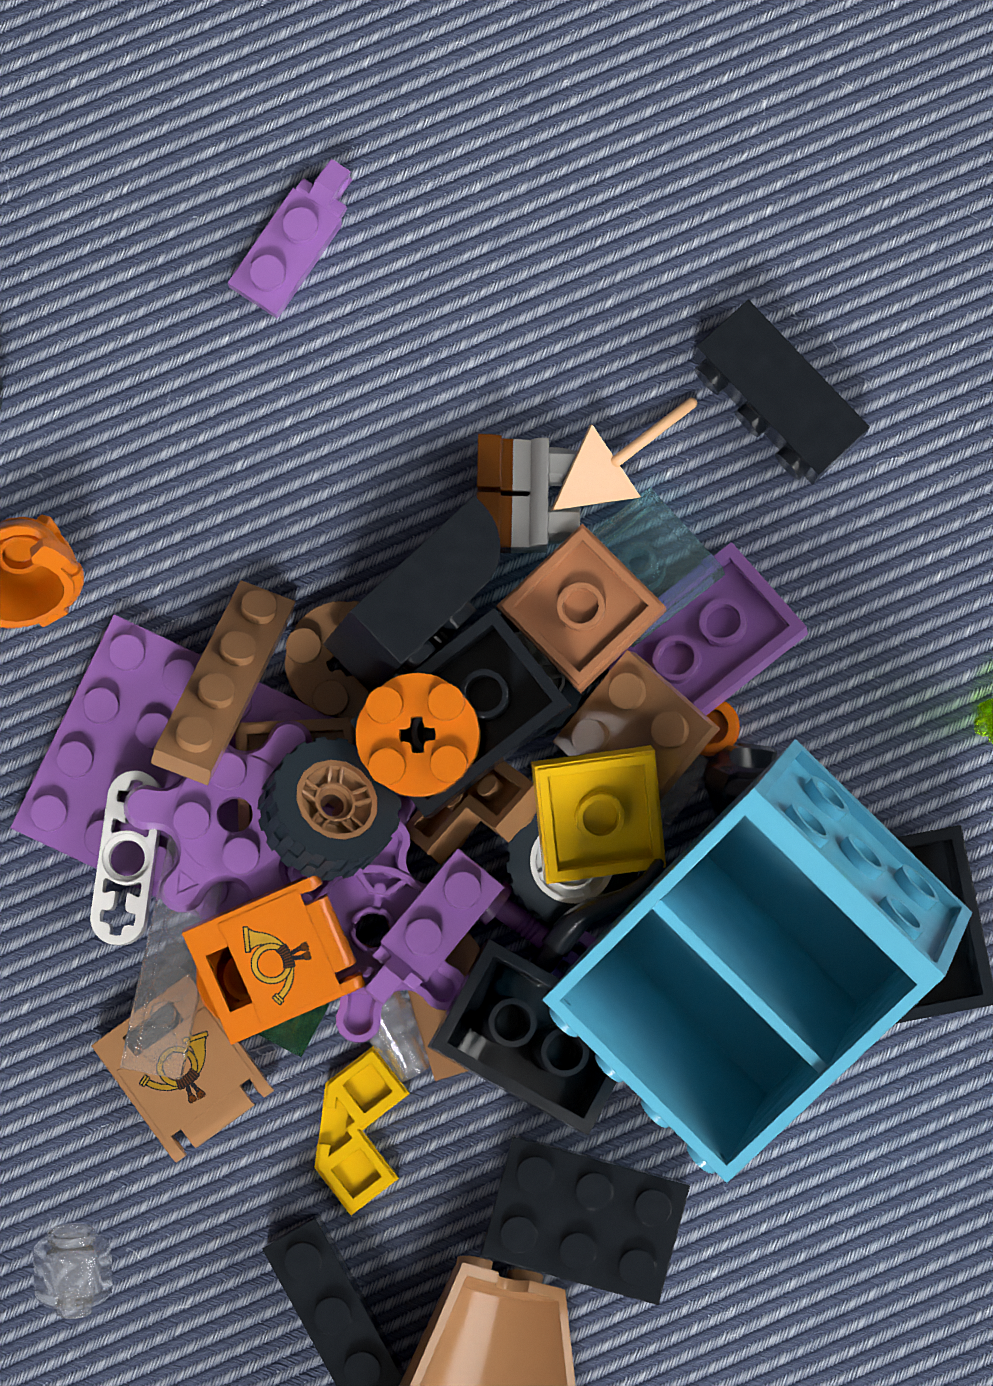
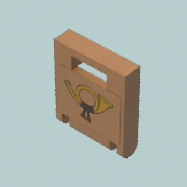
(206, 1096)

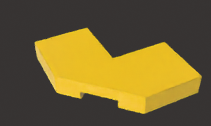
(344, 1151)

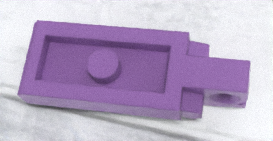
(293, 241)
(432, 926)

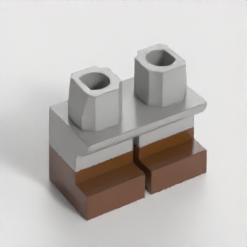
(514, 490)

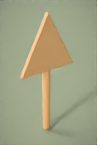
(597, 474)

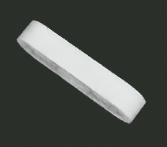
(108, 900)

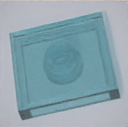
(660, 553)

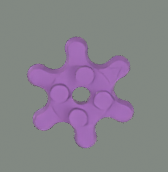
(192, 818)
(383, 890)

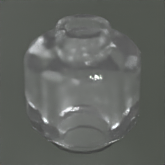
(72, 1270)

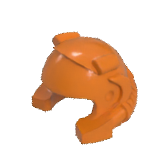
(36, 573)

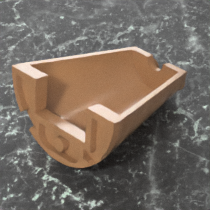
(494, 1331)

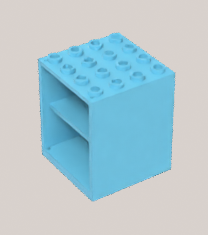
(761, 963)

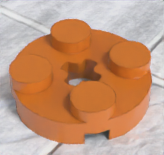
(390, 711)

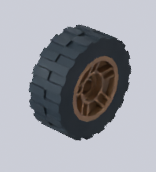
(299, 828)

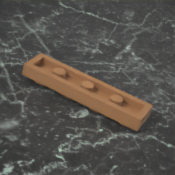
(223, 683)

